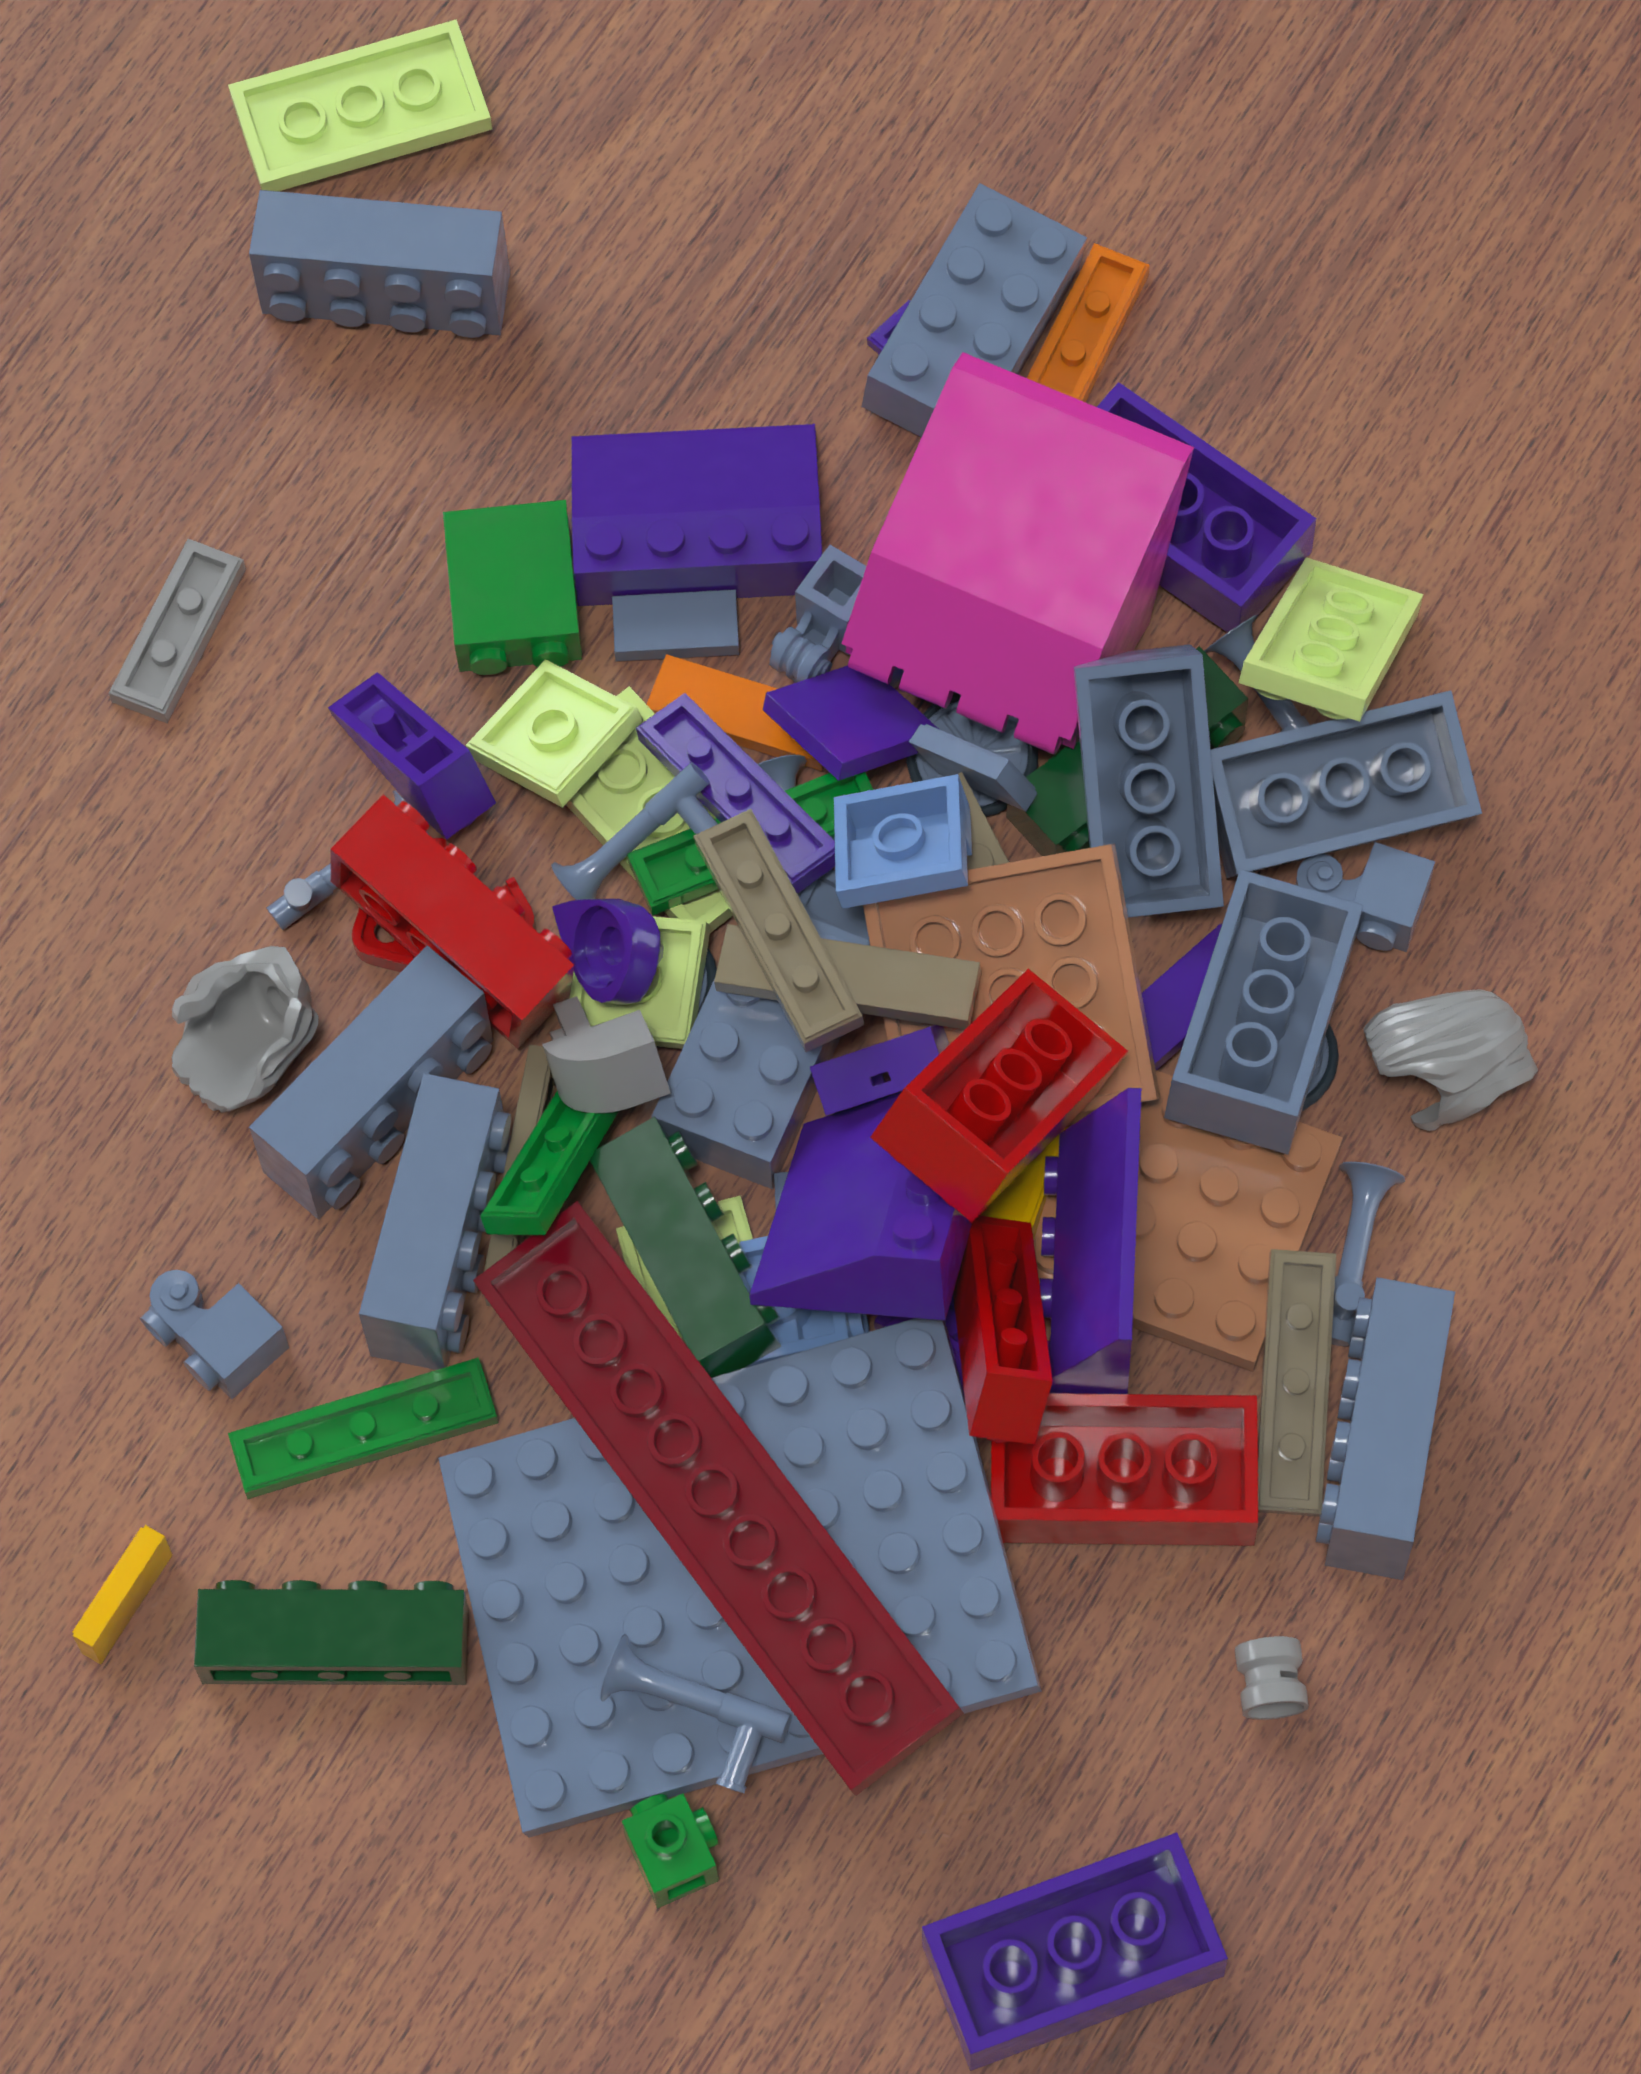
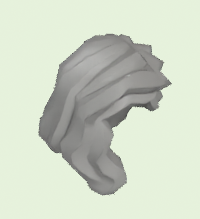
(242, 1027)
(1457, 1041)

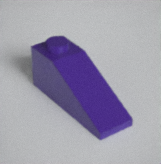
(415, 755)

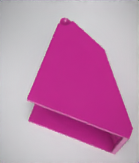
(1016, 552)

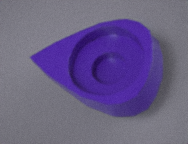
(611, 947)

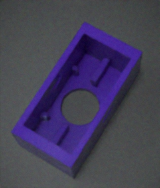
(860, 1077)

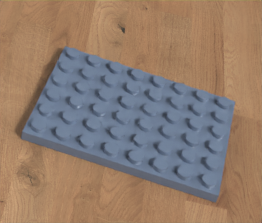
(572, 1563)

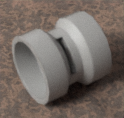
(1271, 1678)

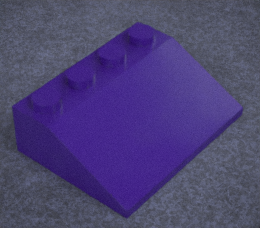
(695, 512)
(859, 1228)
(1093, 1248)

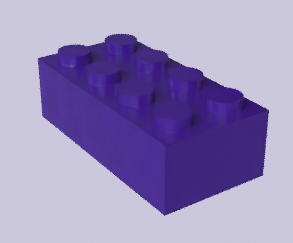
(1231, 532)
(1073, 1951)

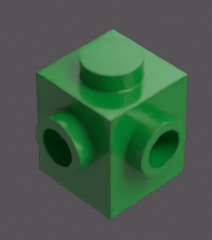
(671, 1847)

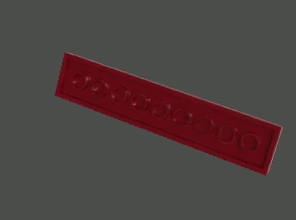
(718, 1499)

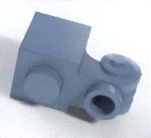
(822, 616)
(1389, 889)
(223, 1343)

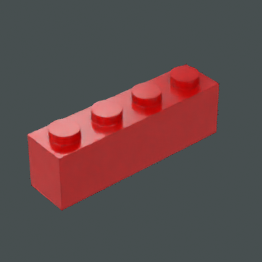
(1002, 1332)

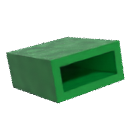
(512, 586)

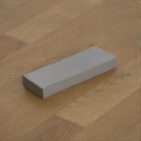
(177, 631)

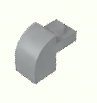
(603, 1064)

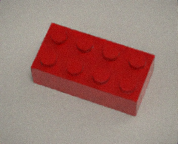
(435, 901)
(998, 1095)
(1132, 1472)

